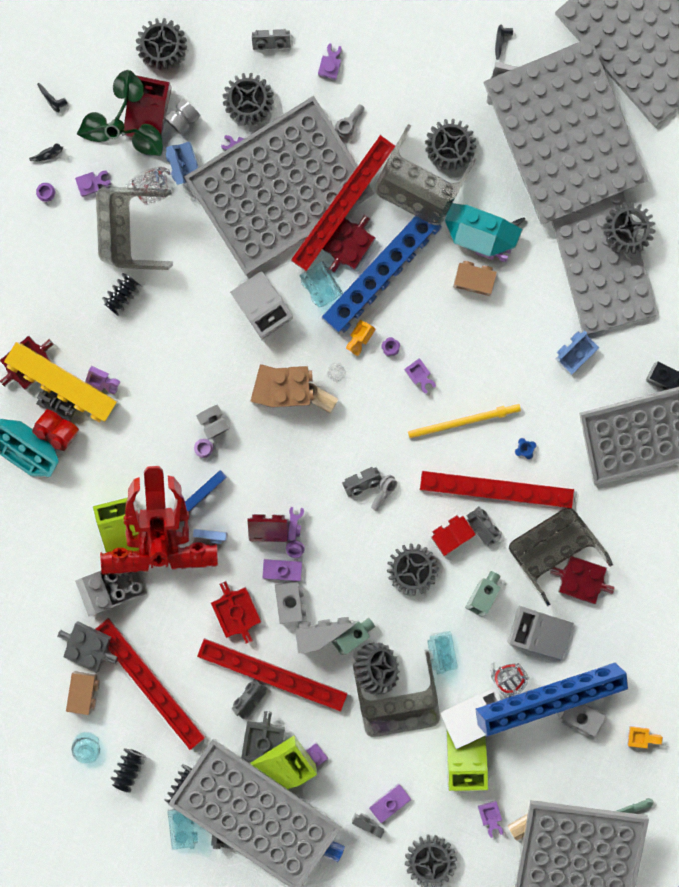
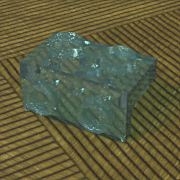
(320, 285)
(443, 652)
(181, 830)

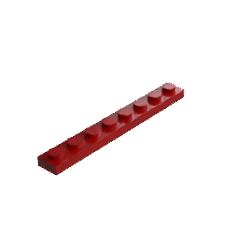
(343, 203)
(496, 489)
(272, 674)
(151, 686)

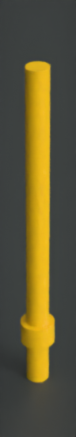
(500, 412)

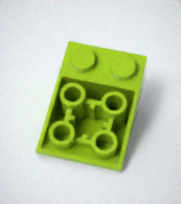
(111, 524)
(287, 764)
(467, 765)

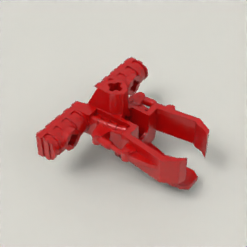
(157, 531)

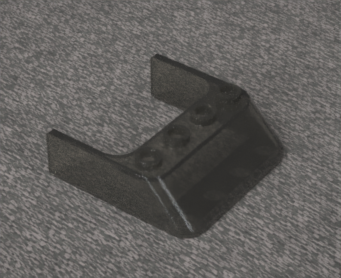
(417, 188)
(114, 227)
(552, 544)
(400, 712)

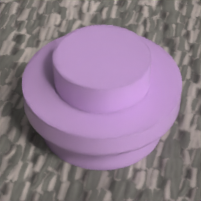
(203, 448)

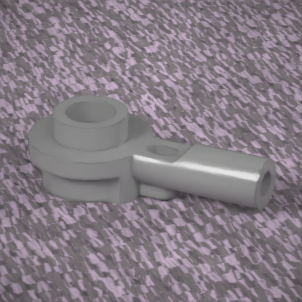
(345, 126)
(387, 486)

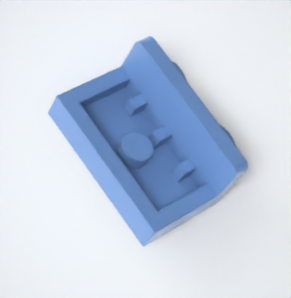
(181, 160)
(577, 352)

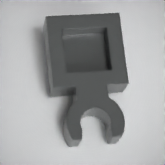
(363, 822)

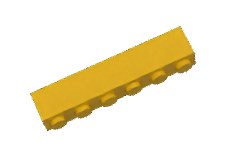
(60, 381)

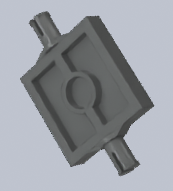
(87, 647)
(261, 738)

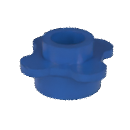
(530, 448)

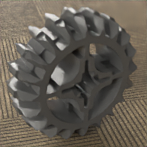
(153, 43)
(253, 93)
(453, 151)
(613, 232)
(428, 563)
(376, 668)
(428, 844)

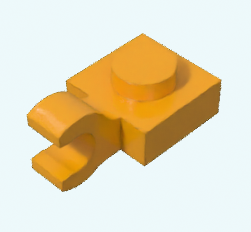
(360, 334)
(640, 737)

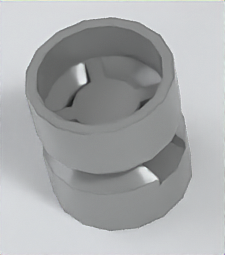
(184, 114)
(215, 428)

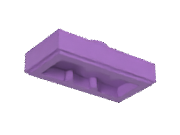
(282, 570)
(390, 803)

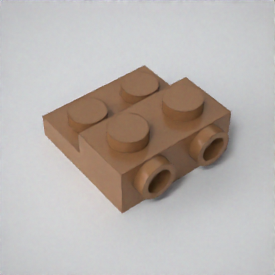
(291, 386)

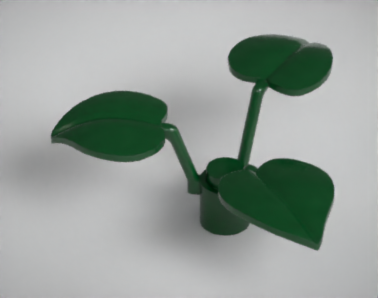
(95, 127)

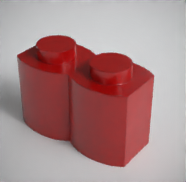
(55, 430)
(452, 535)

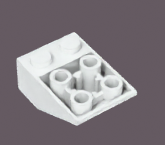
(462, 719)

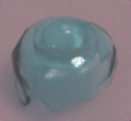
(85, 747)

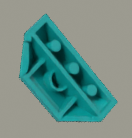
(481, 230)
(26, 450)

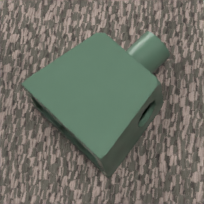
(480, 601)
(347, 642)

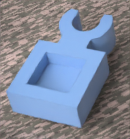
(214, 536)

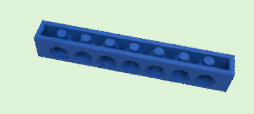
(410, 231)
(551, 699)

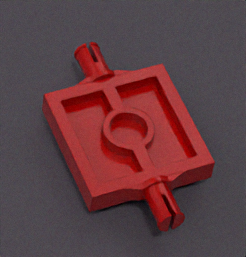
(236, 612)

